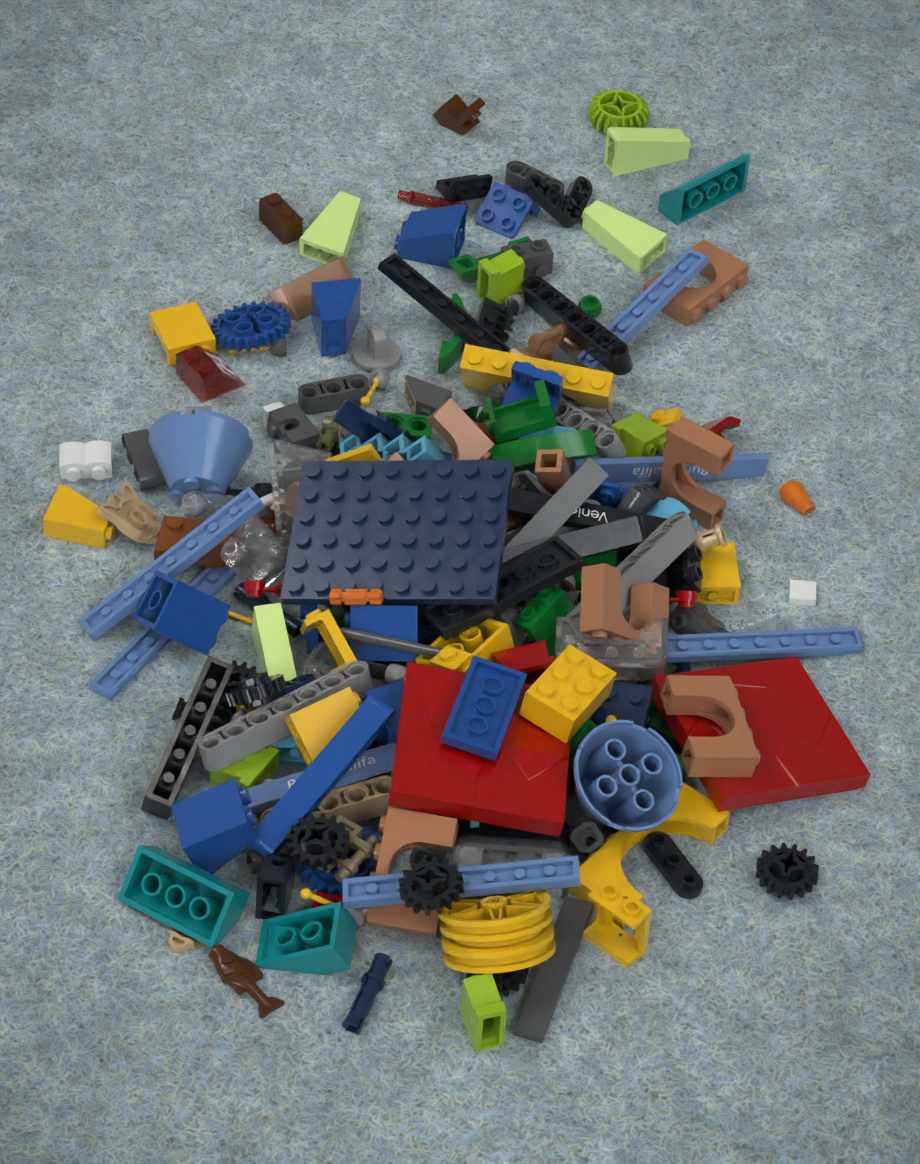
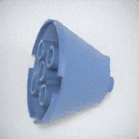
(199, 451)
(626, 776)

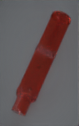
(425, 200)

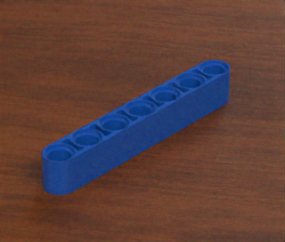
(322, 774)

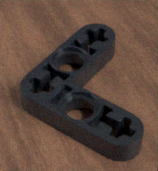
(540, 190)

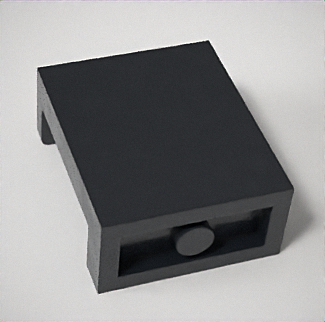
(685, 571)

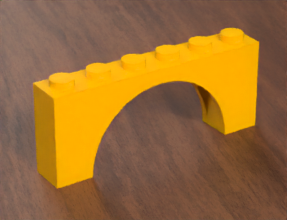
(488, 367)
(692, 817)

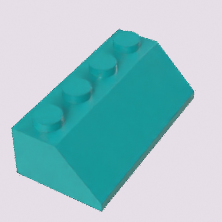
(705, 190)
(182, 895)

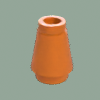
(796, 497)

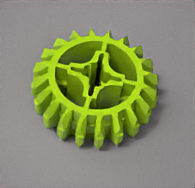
(618, 109)

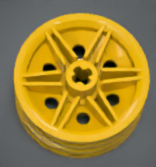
(497, 932)

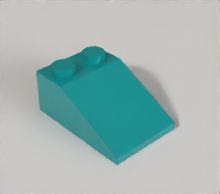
(308, 941)

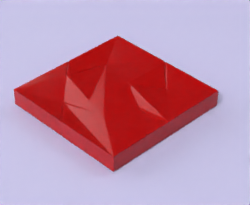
(791, 726)
(515, 791)

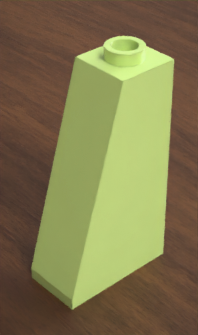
(643, 148)
(332, 230)
(624, 236)
(272, 641)

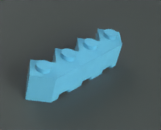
(419, 450)

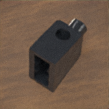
(275, 872)

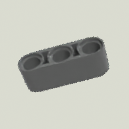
(518, 171)
(330, 393)
(141, 456)
(640, 498)

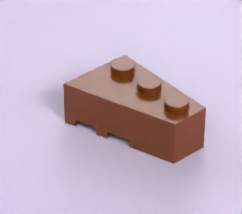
(175, 529)

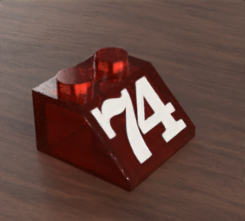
(206, 373)

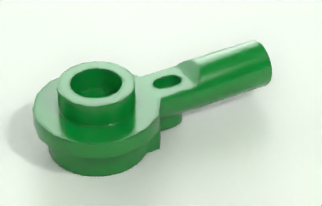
(590, 305)

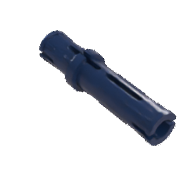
(292, 623)
(371, 984)

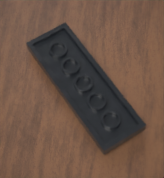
(519, 580)

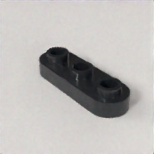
(675, 873)

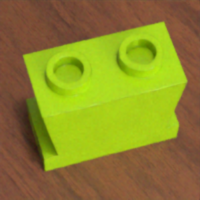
(500, 276)
(640, 435)
(250, 769)
(483, 1012)

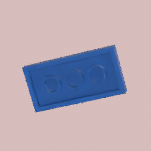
(483, 708)

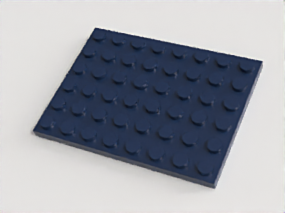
(399, 527)

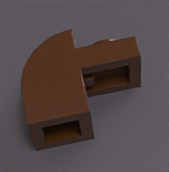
(458, 116)

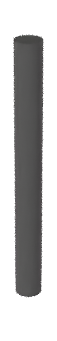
(389, 642)

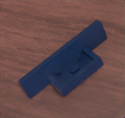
(366, 425)

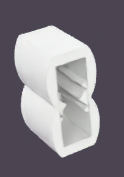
(85, 460)

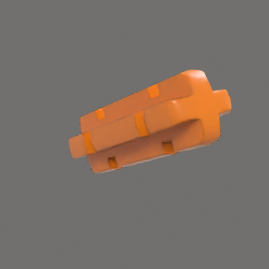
(356, 596)

